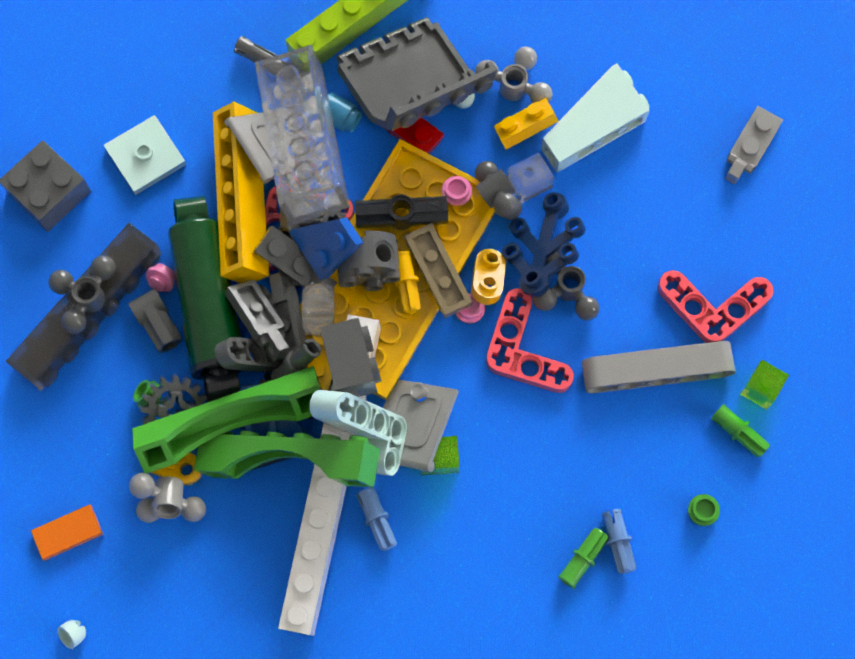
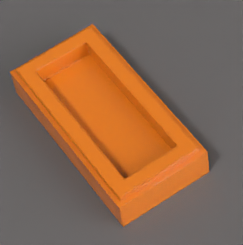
(67, 532)

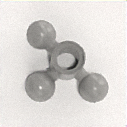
(524, 59)
(166, 499)

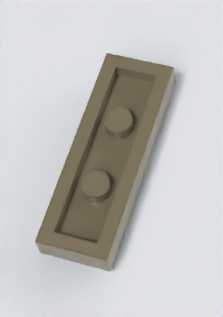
(438, 270)

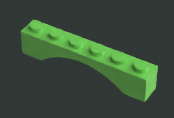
(174, 436)
(344, 461)

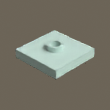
(145, 154)

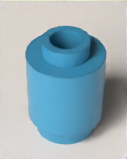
(344, 113)

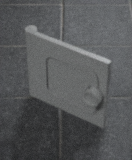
(252, 136)
(424, 420)

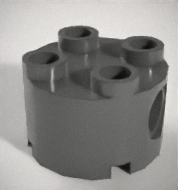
(372, 263)

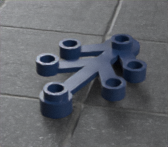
(555, 208)

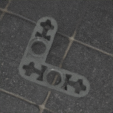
(243, 361)

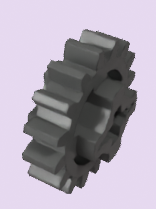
(174, 390)

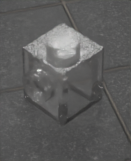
(530, 177)

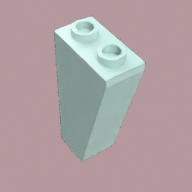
(597, 119)

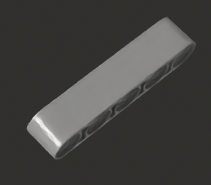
(658, 367)

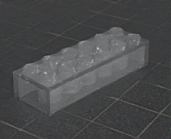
(301, 135)

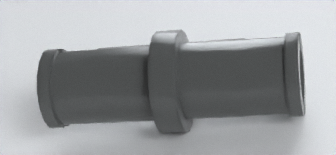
(297, 359)

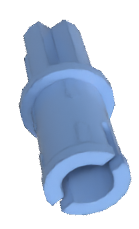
(376, 519)
(619, 542)

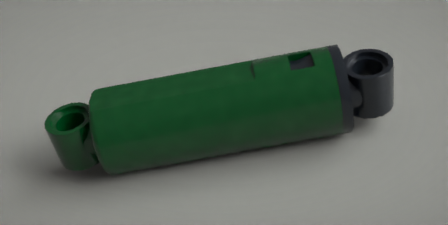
(201, 292)

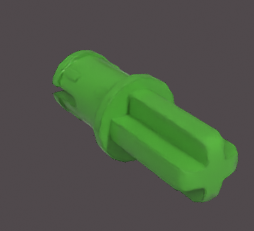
(740, 431)
(583, 558)

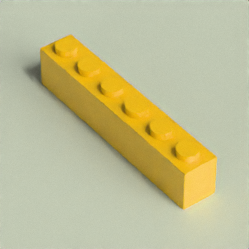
(238, 202)

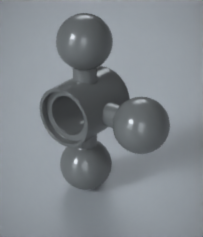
(497, 190)
(62, 282)
(586, 306)

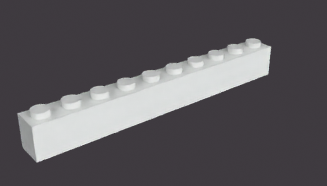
(317, 534)

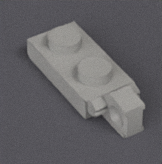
(752, 143)

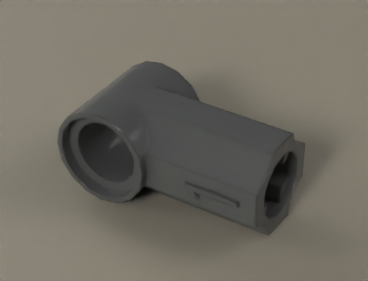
(153, 316)

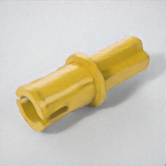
(408, 283)

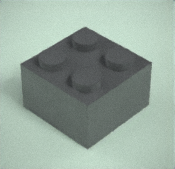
(45, 186)
(348, 357)

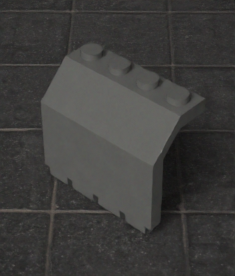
(410, 75)

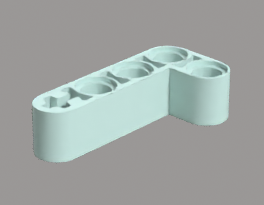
(363, 419)

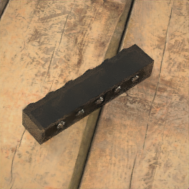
(50, 345)

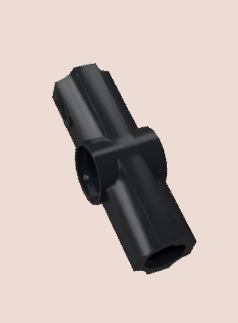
(421, 212)

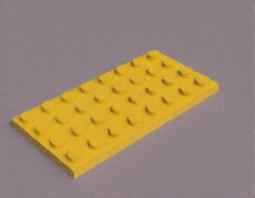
(415, 175)

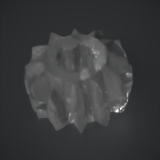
(317, 308)

